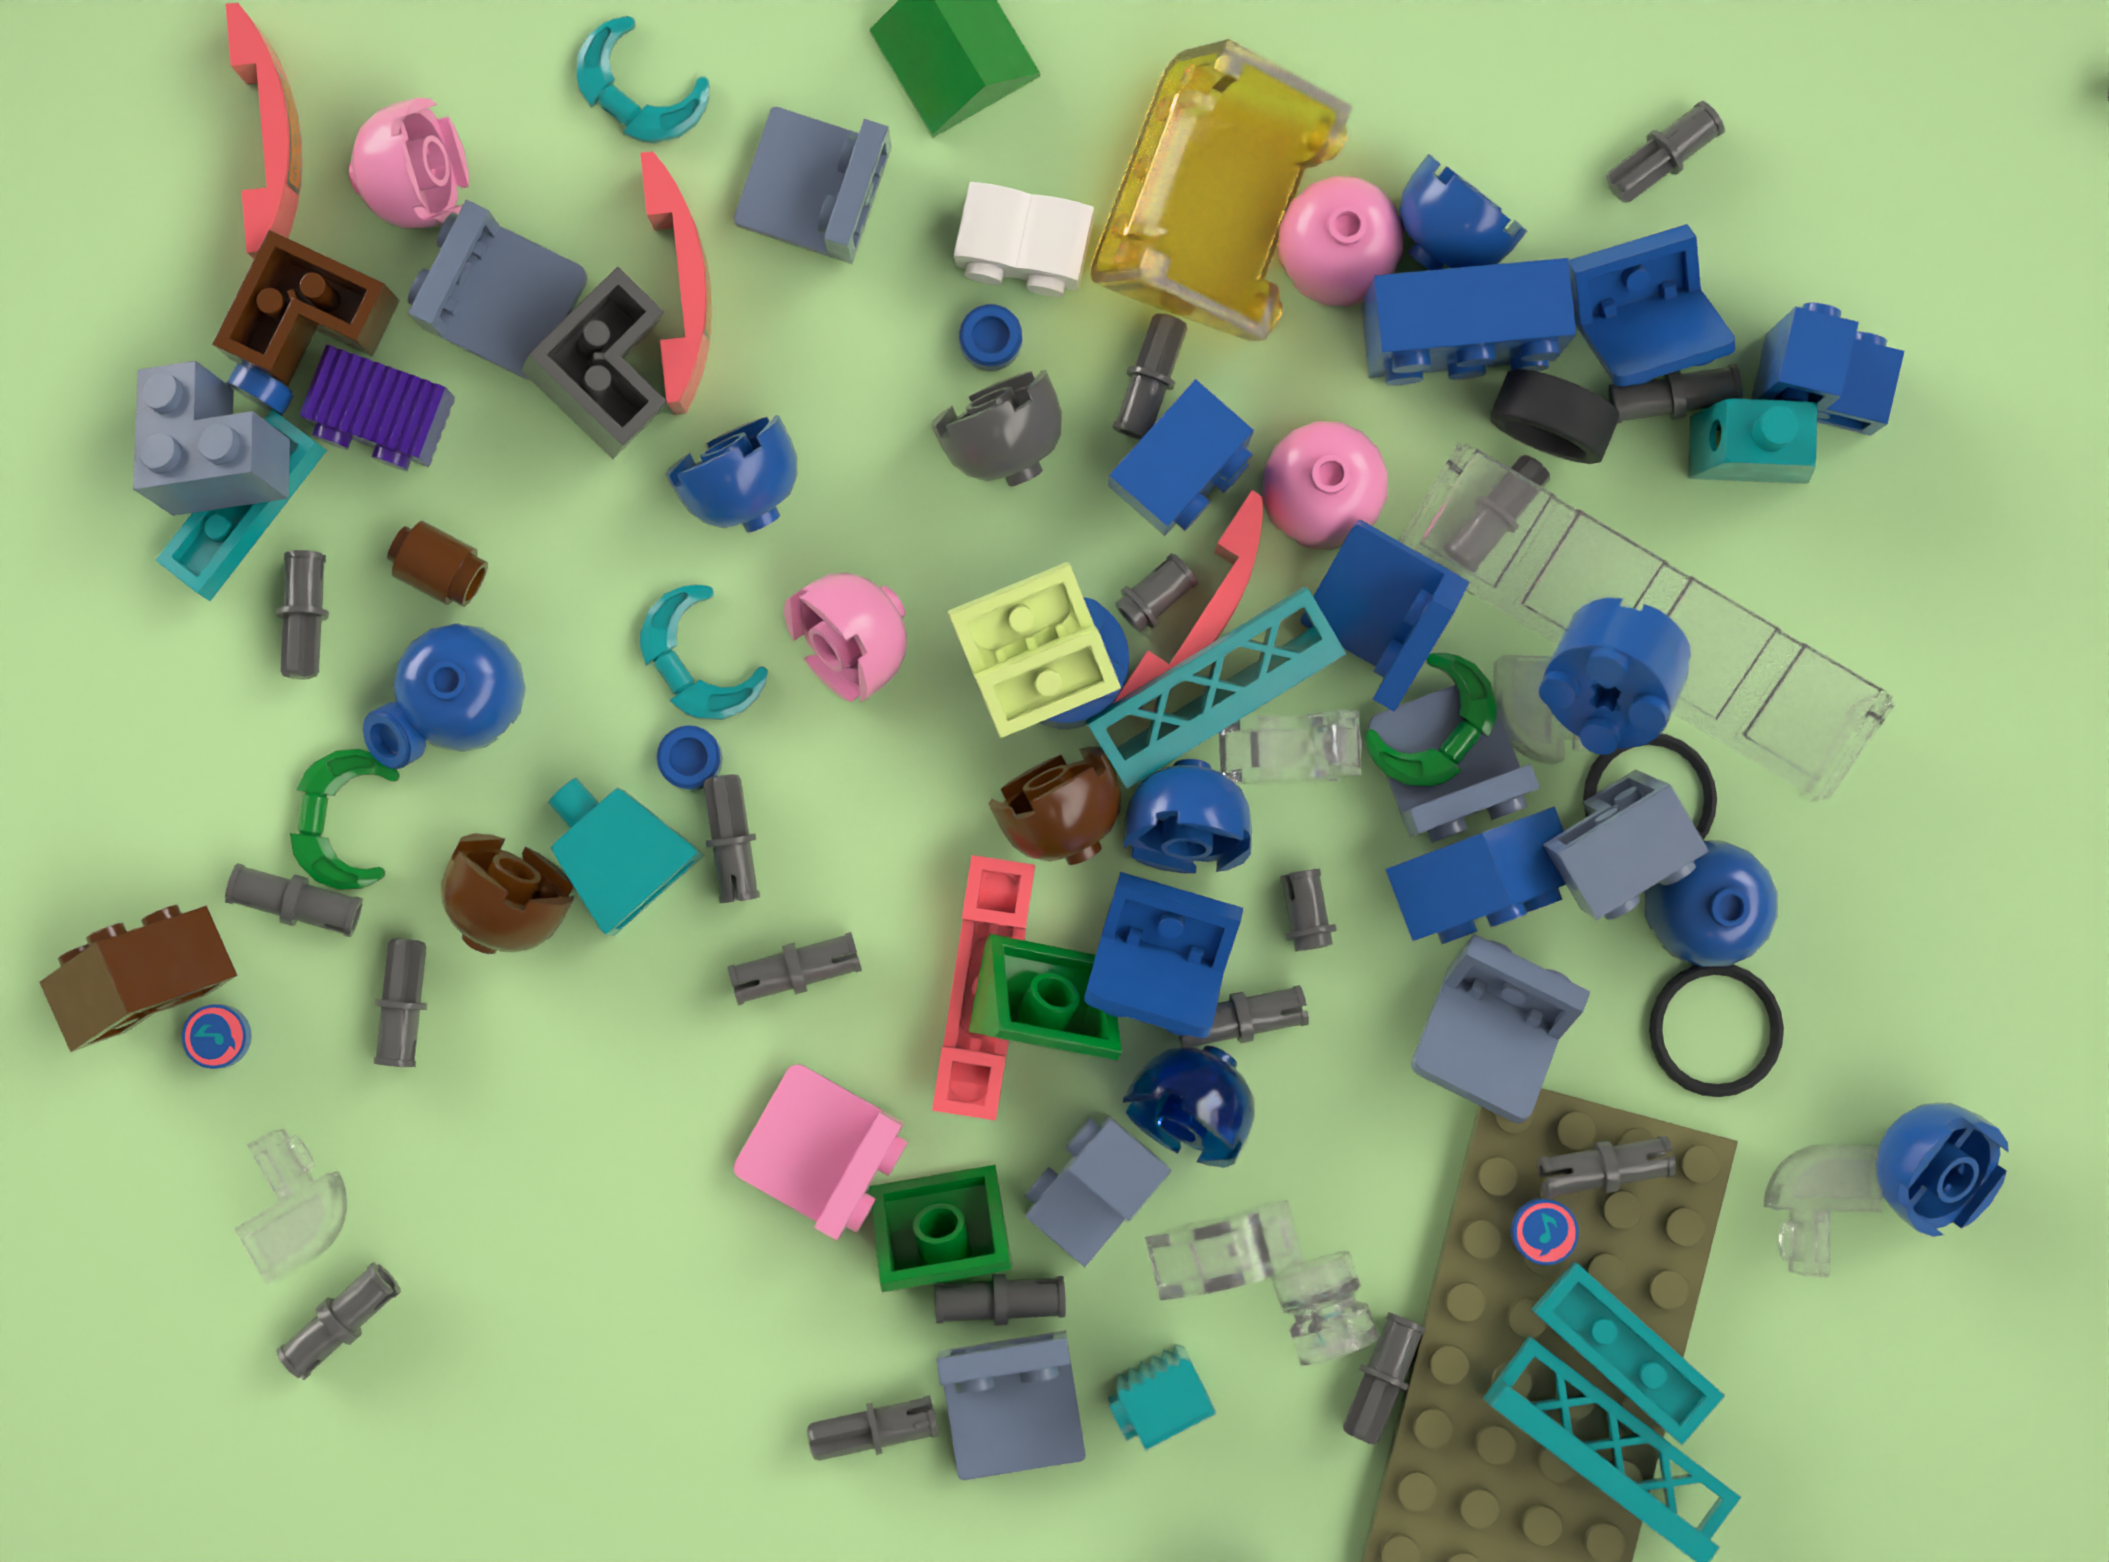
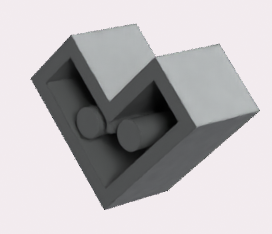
(585, 364)

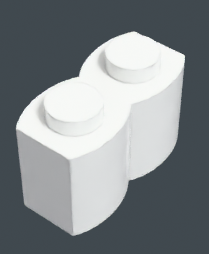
(1023, 238)

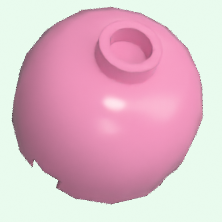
(409, 165)
(1340, 239)
(1324, 483)
(852, 630)

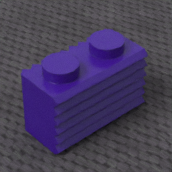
(376, 407)

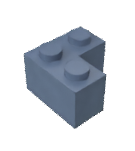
(196, 450)
(1626, 845)
(1095, 1189)

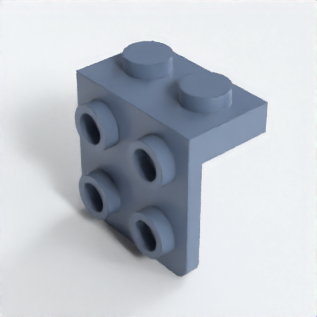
(493, 289)
(1488, 776)
(1496, 1028)

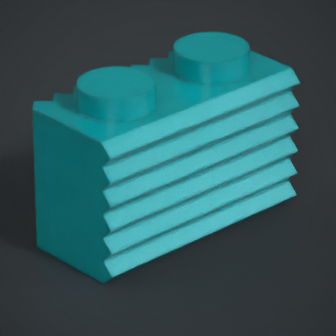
(1160, 1398)

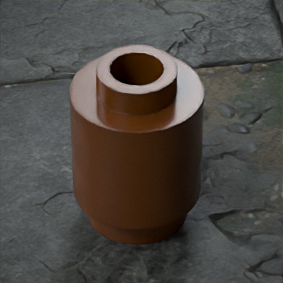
(437, 564)

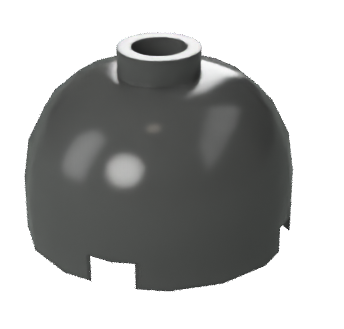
(1003, 429)

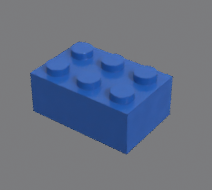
(1467, 320)

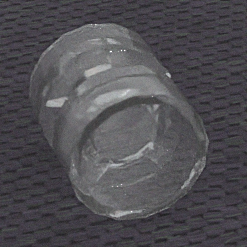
(1324, 1308)

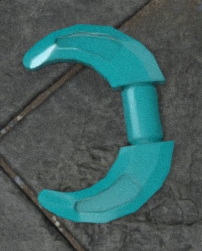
(648, 124)
(698, 698)

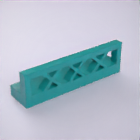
(1222, 700)
(1612, 1479)

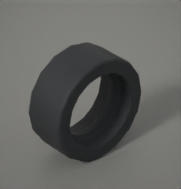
(1554, 416)

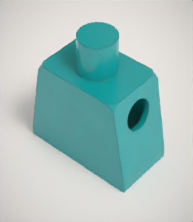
(1757, 441)
(617, 853)

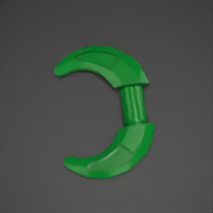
(1432, 767)
(308, 846)

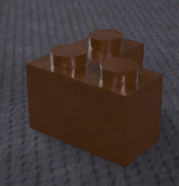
(291, 297)
(135, 974)

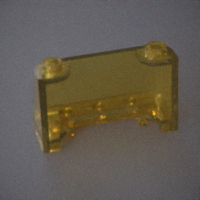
(1213, 187)

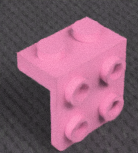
(820, 1150)

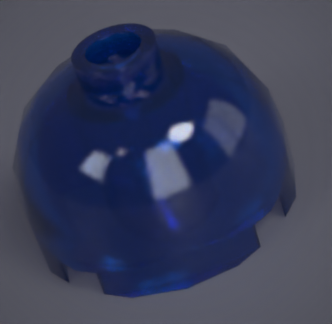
(1194, 1100)

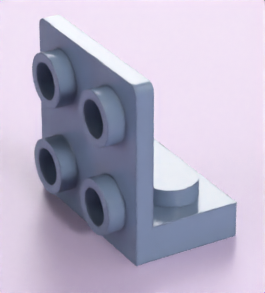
(814, 183)
(1011, 1405)

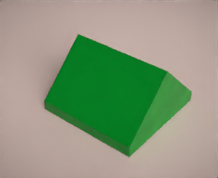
(952, 57)
(1037, 998)
(940, 1228)

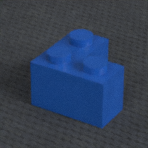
(1827, 362)
(1183, 459)
(1485, 875)

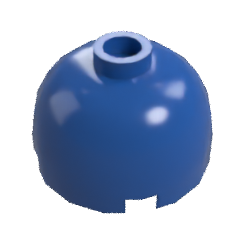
(1454, 221)
(739, 476)
(459, 686)
(1188, 817)
(1717, 910)
(1940, 1166)

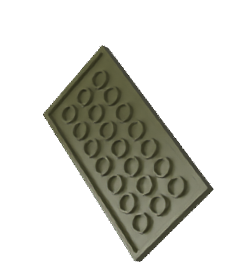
(1459, 1471)

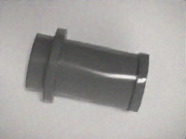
(1155, 593)
(1307, 910)

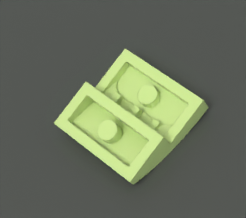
(1034, 649)

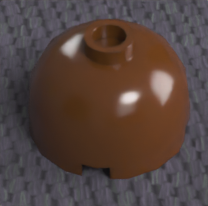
(1060, 808)
(502, 898)

